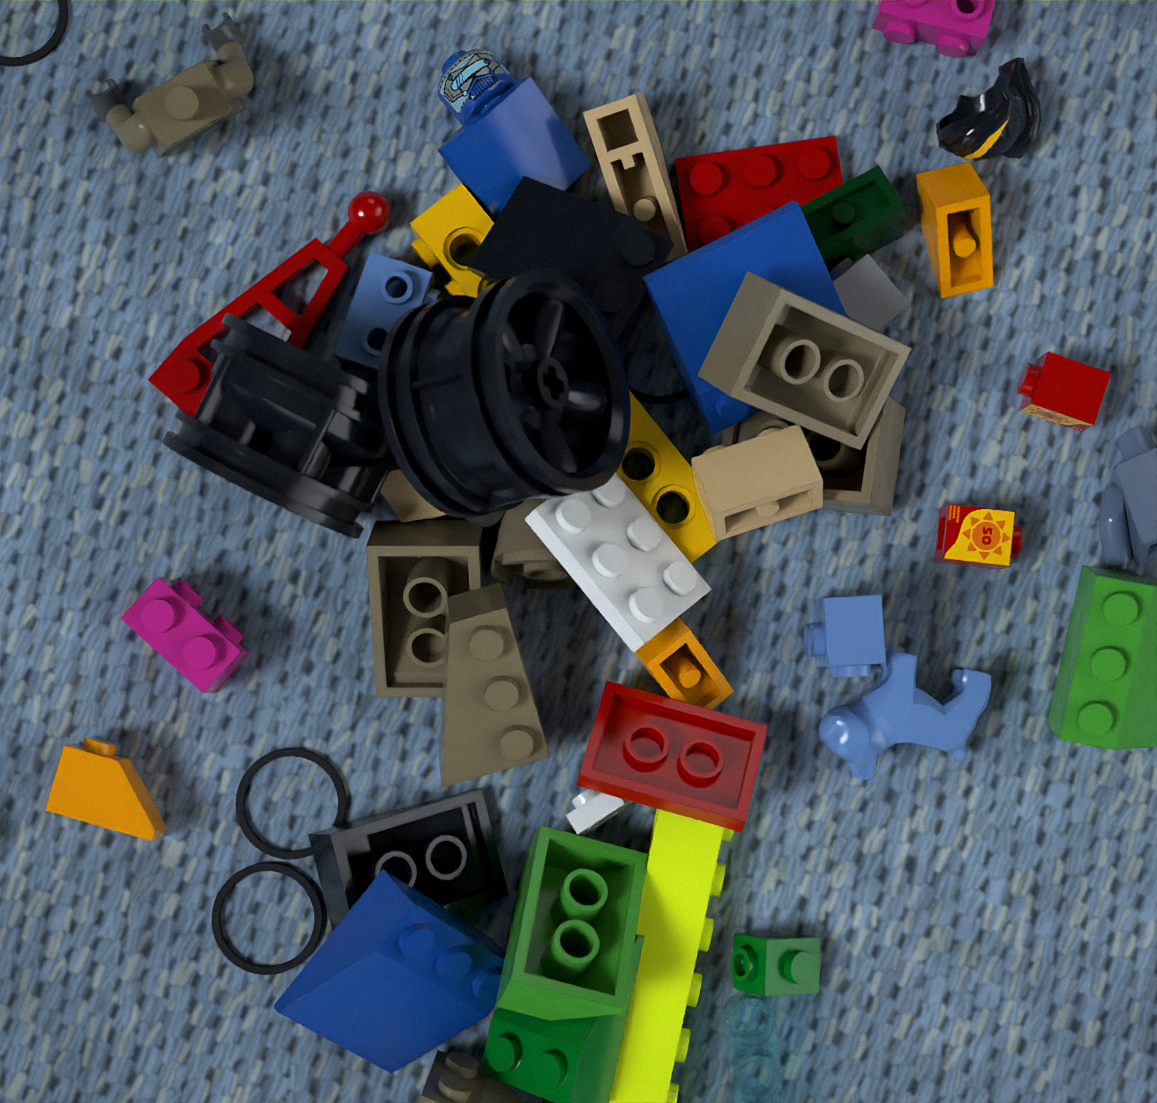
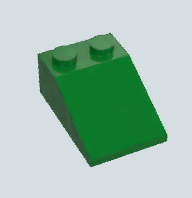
(558, 1057)

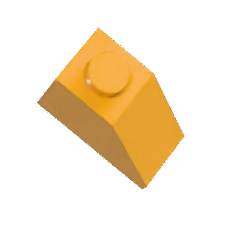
(956, 228)
(684, 667)
(103, 791)

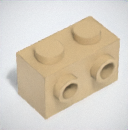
(757, 481)

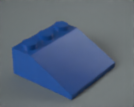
(700, 287)
(396, 977)

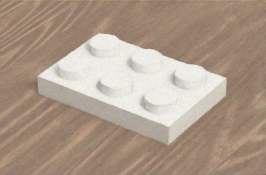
(619, 559)

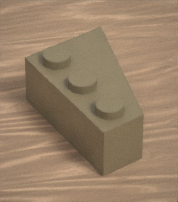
(487, 695)

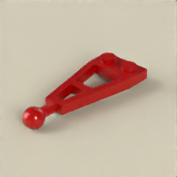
(187, 372)

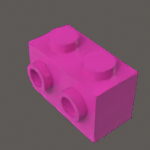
(951, 25)
(186, 634)

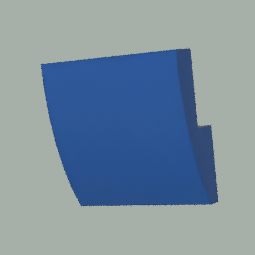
(510, 141)

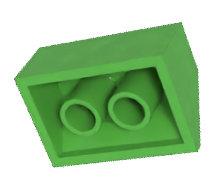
(1109, 664)
(572, 928)

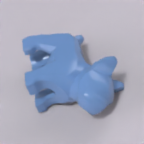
(902, 713)

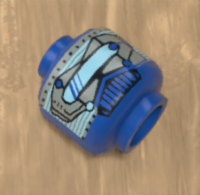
(472, 83)

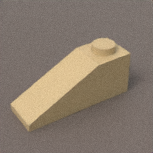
(636, 166)

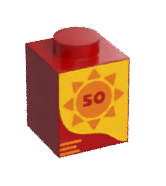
(1063, 391)
(977, 537)

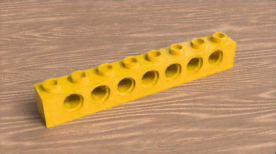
(461, 220)

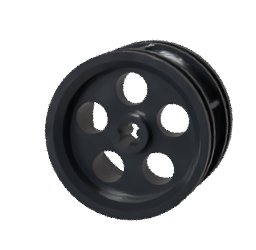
(288, 429)

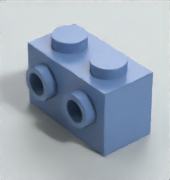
(382, 296)
(846, 635)

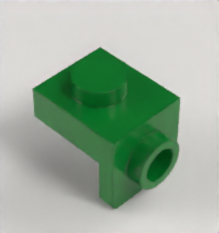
(776, 964)

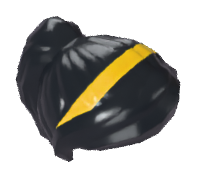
(997, 120)

